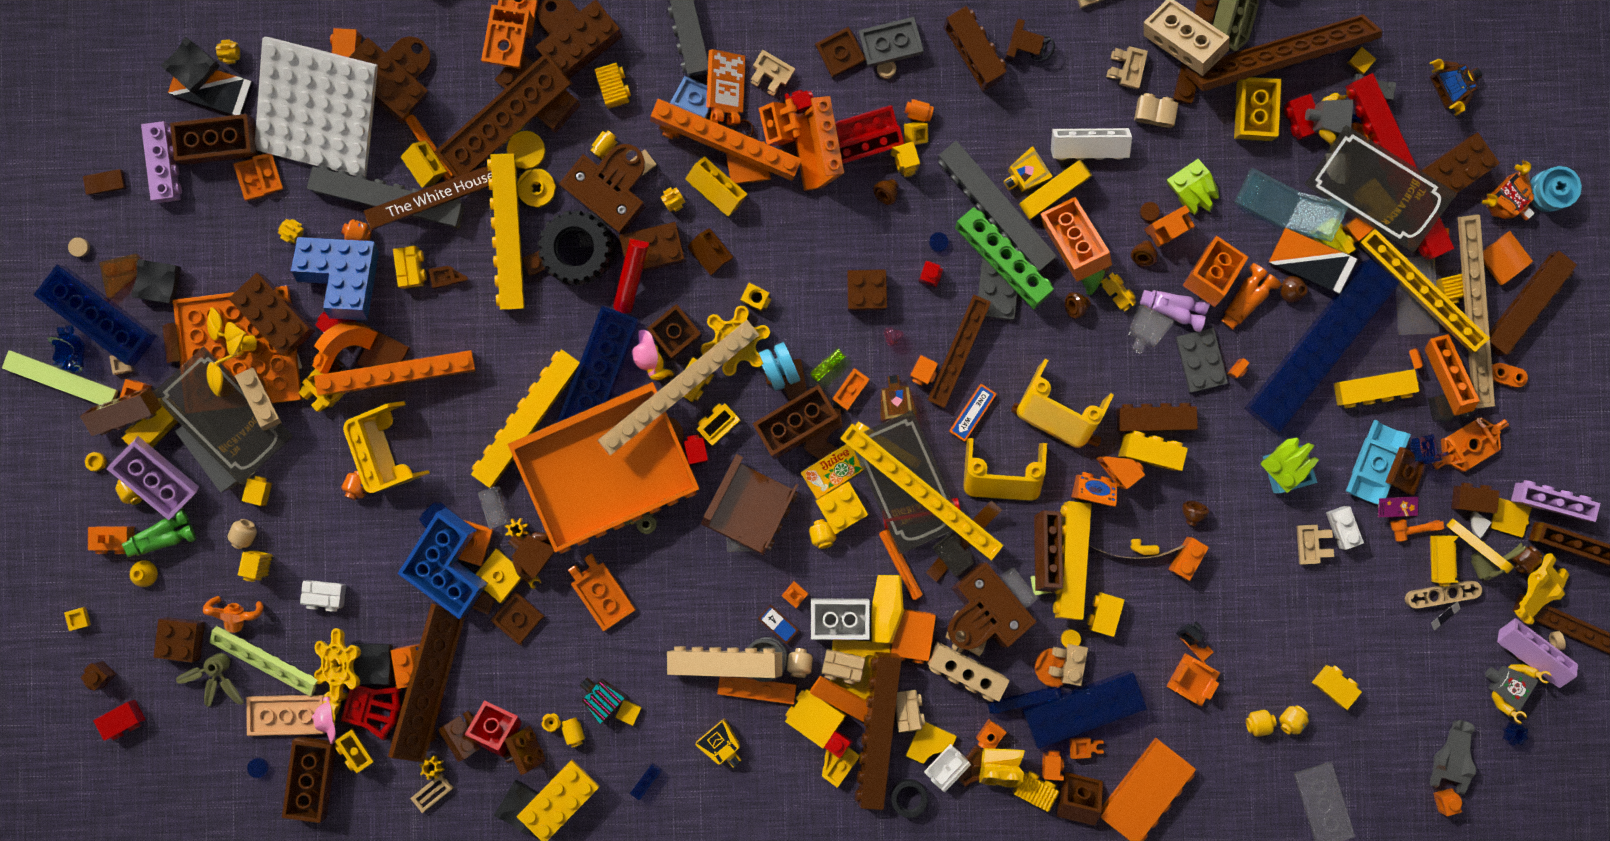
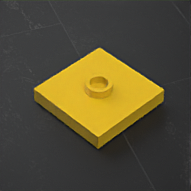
(500, 575)

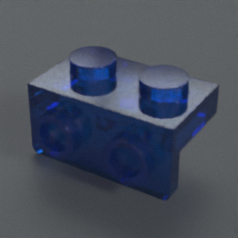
(1425, 449)

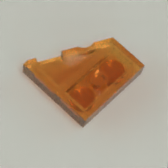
(118, 273)

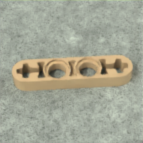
(1443, 596)

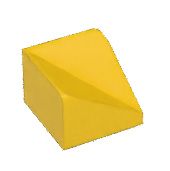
(916, 132)

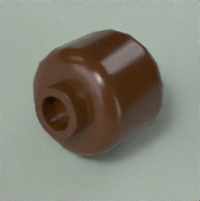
(1528, 560)

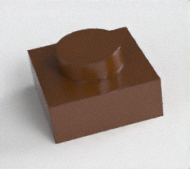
(533, 263)

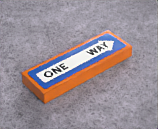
(972, 412)

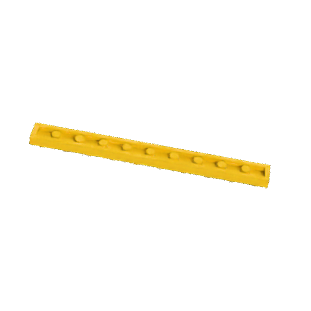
(921, 491)

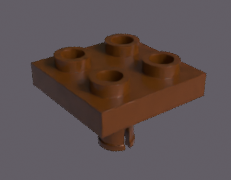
(524, 750)

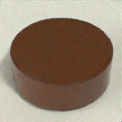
(1149, 211)

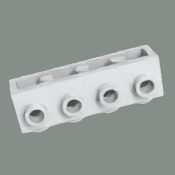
(1091, 143)

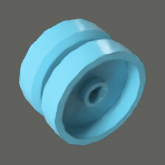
(1555, 189)
(779, 366)

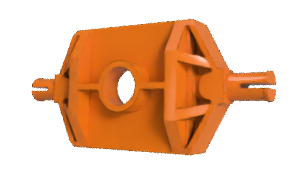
(1458, 447)

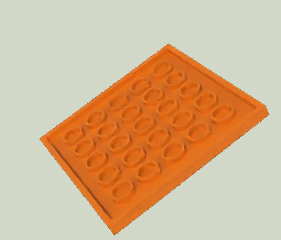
(277, 372)

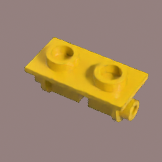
(1115, 285)

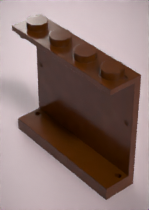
(749, 507)

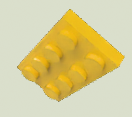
(558, 801)

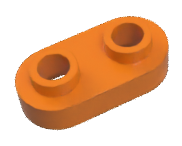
(1509, 375)

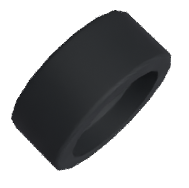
(907, 812)

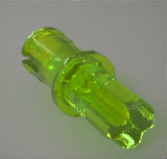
(827, 364)

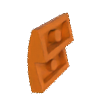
(744, 172)
(258, 176)
(1505, 258)

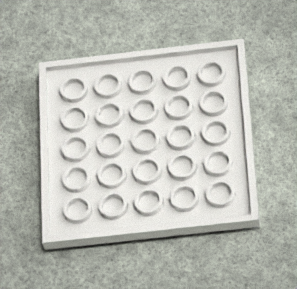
(315, 106)

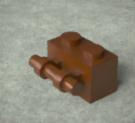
(455, 737)

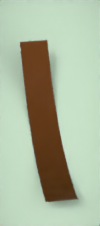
(983, 518)

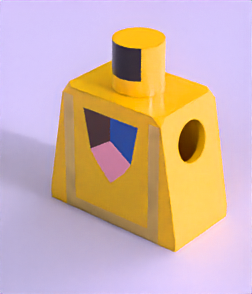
(1027, 172)

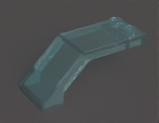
(1289, 207)

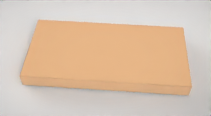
(282, 715)

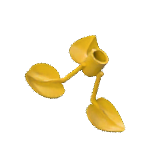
(236, 345)

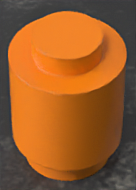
(919, 110)

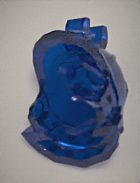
(68, 350)

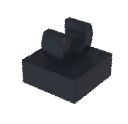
(1190, 633)

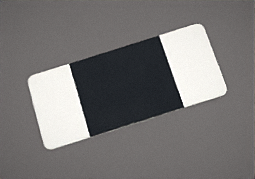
(1445, 616)

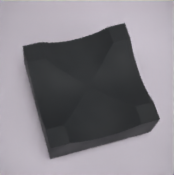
(190, 65)
(156, 281)
(374, 663)
(514, 802)

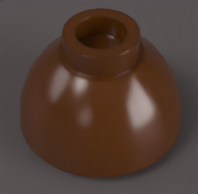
(886, 191)
(1144, 254)
(1293, 289)
(1076, 304)
(1194, 512)

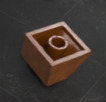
(1080, 799)

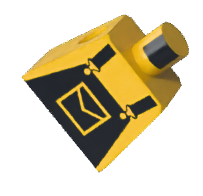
(720, 744)

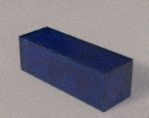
(645, 781)

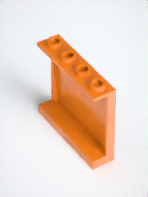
(818, 145)

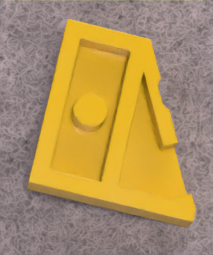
(837, 769)

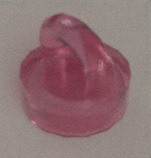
(891, 336)

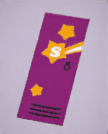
(1398, 507)

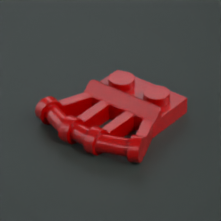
(359, 707)

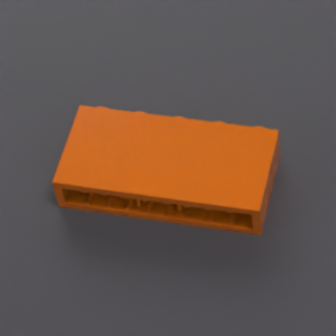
(1147, 791)

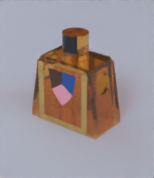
(895, 399)

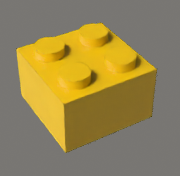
(841, 507)

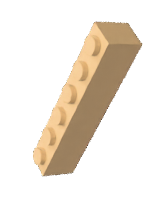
(724, 663)

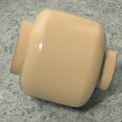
(242, 533)
(799, 663)

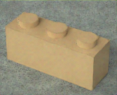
(258, 399)

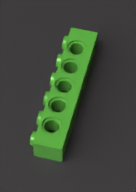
(992, 254)

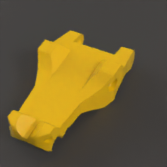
(1543, 586)

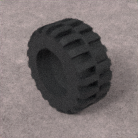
(557, 230)

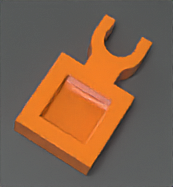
(1083, 747)

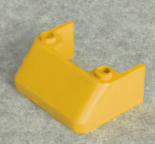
(1054, 417)
(372, 451)
(980, 484)

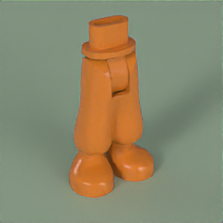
(1249, 296)

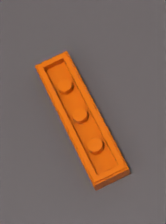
(839, 698)

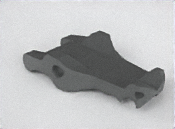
(1454, 758)

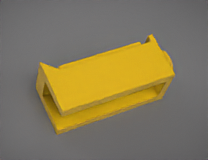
(1443, 559)

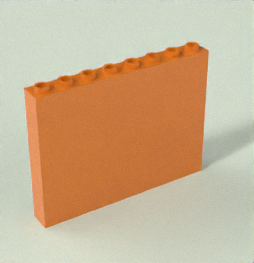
(584, 489)

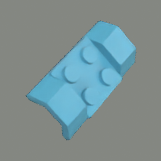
(1375, 462)

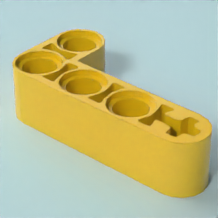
(1055, 189)

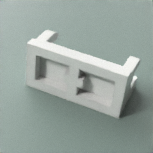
(947, 768)

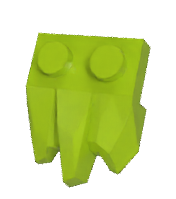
(1194, 186)
(1290, 463)

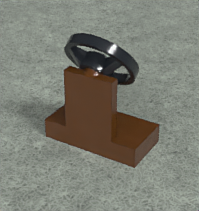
(1029, 43)

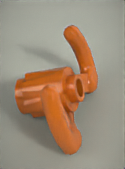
(232, 615)

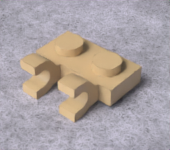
(1133, 67)
(773, 68)
(1308, 544)
(1073, 664)

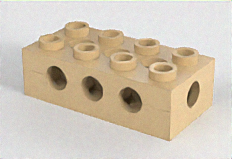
(1186, 36)
(991, 690)

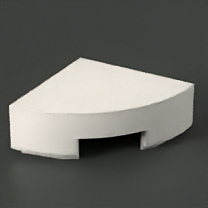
(1479, 524)

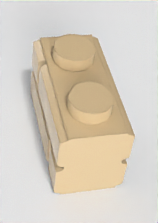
(843, 666)
(908, 711)

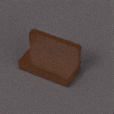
(709, 251)

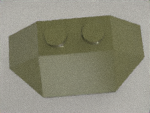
(1236, 20)

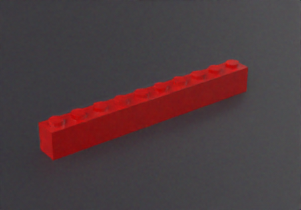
(1383, 130)

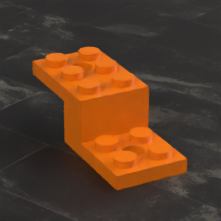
(509, 23)

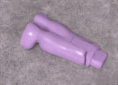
(1177, 307)

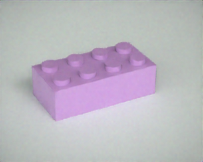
(153, 478)

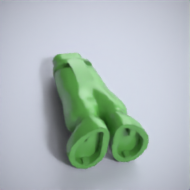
(160, 535)

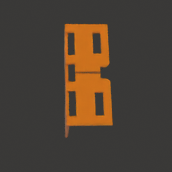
(1201, 653)

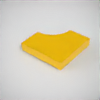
(929, 742)

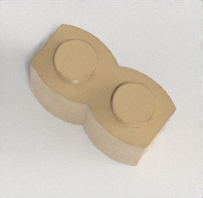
(1156, 111)

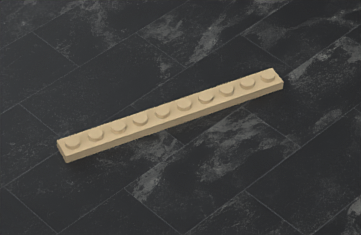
(1476, 305)
(677, 388)

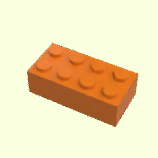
(1076, 239)

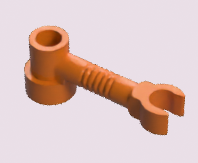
(1401, 529)

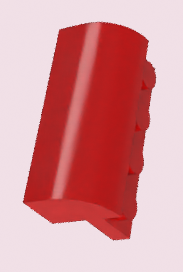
(868, 134)

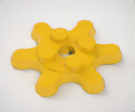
(724, 328)
(329, 670)

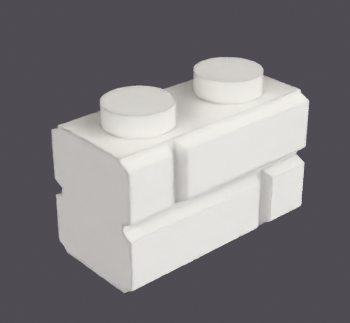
(1344, 527)
(323, 594)

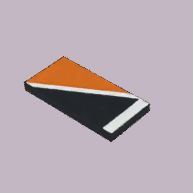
(220, 92)
(1312, 260)

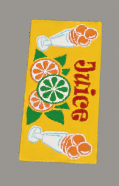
(832, 471)

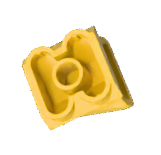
(1001, 767)

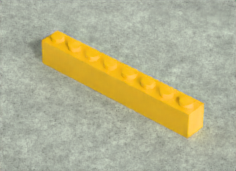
(507, 231)
(1424, 291)
(527, 417)

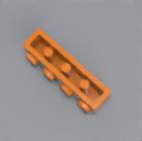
(1451, 375)

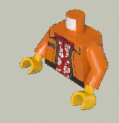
(1512, 195)

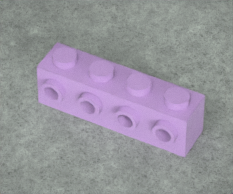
(160, 162)
(1555, 502)
(1537, 652)

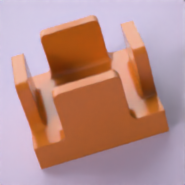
(1170, 226)
(1194, 680)

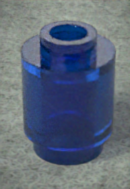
(430, 512)

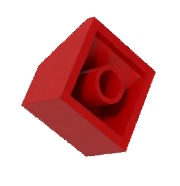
(492, 727)

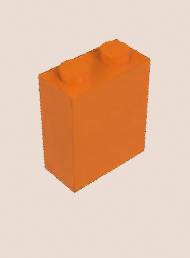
(914, 636)

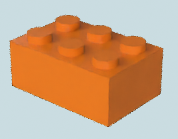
(1215, 271)

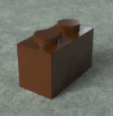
(1475, 499)

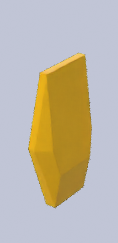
(886, 608)

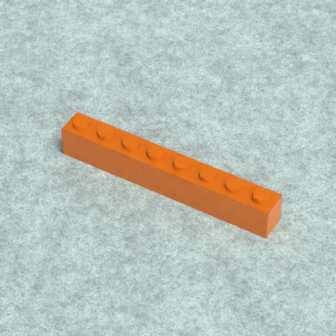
(725, 139)
(394, 373)

